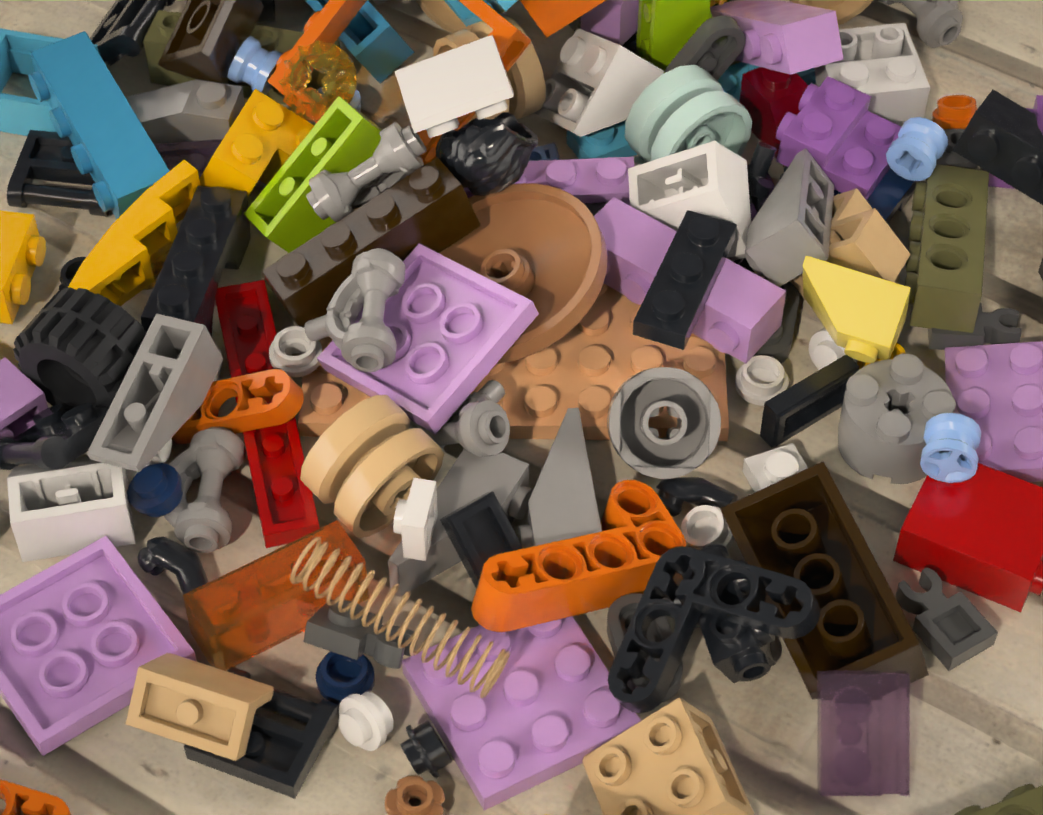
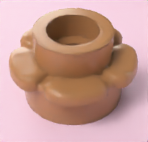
(411, 788)

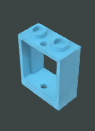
(21, 113)

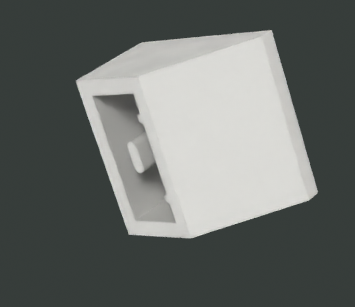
(884, 66)
(594, 84)
(455, 85)
(697, 180)
(68, 508)

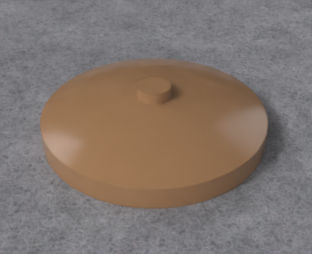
(541, 248)

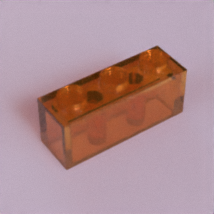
(260, 605)

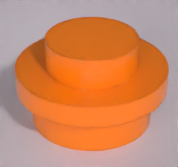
(954, 111)

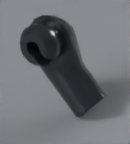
(694, 491)
(166, 554)

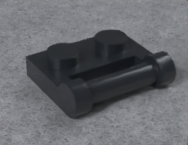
(125, 28)
(50, 159)
(55, 439)
(276, 753)

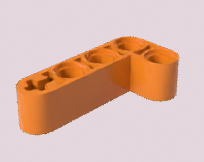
(581, 571)

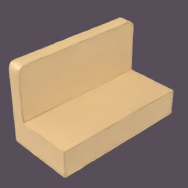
(196, 704)

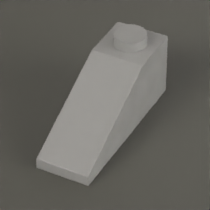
(188, 111)
(792, 222)
(157, 393)
(463, 483)
(564, 494)

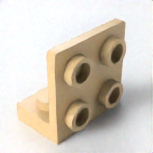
(667, 768)

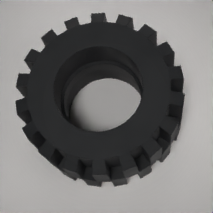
(78, 348)

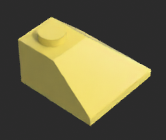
(856, 308)

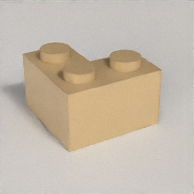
(862, 240)

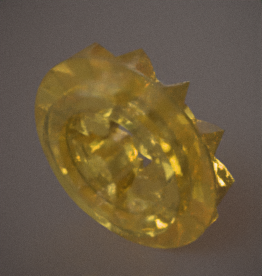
(339, 81)

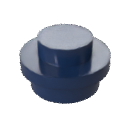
(155, 490)
(342, 676)

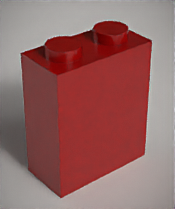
(978, 535)

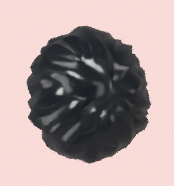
(487, 153)

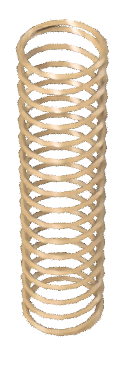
(489, 678)

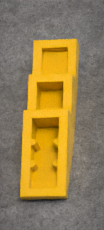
(145, 231)

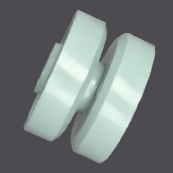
(684, 112)

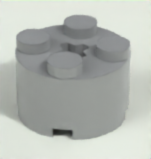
(887, 417)
(684, 445)

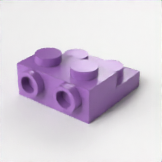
(839, 136)

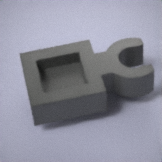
(992, 328)
(946, 625)
(349, 638)

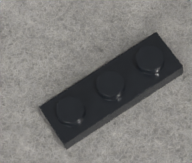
(684, 280)

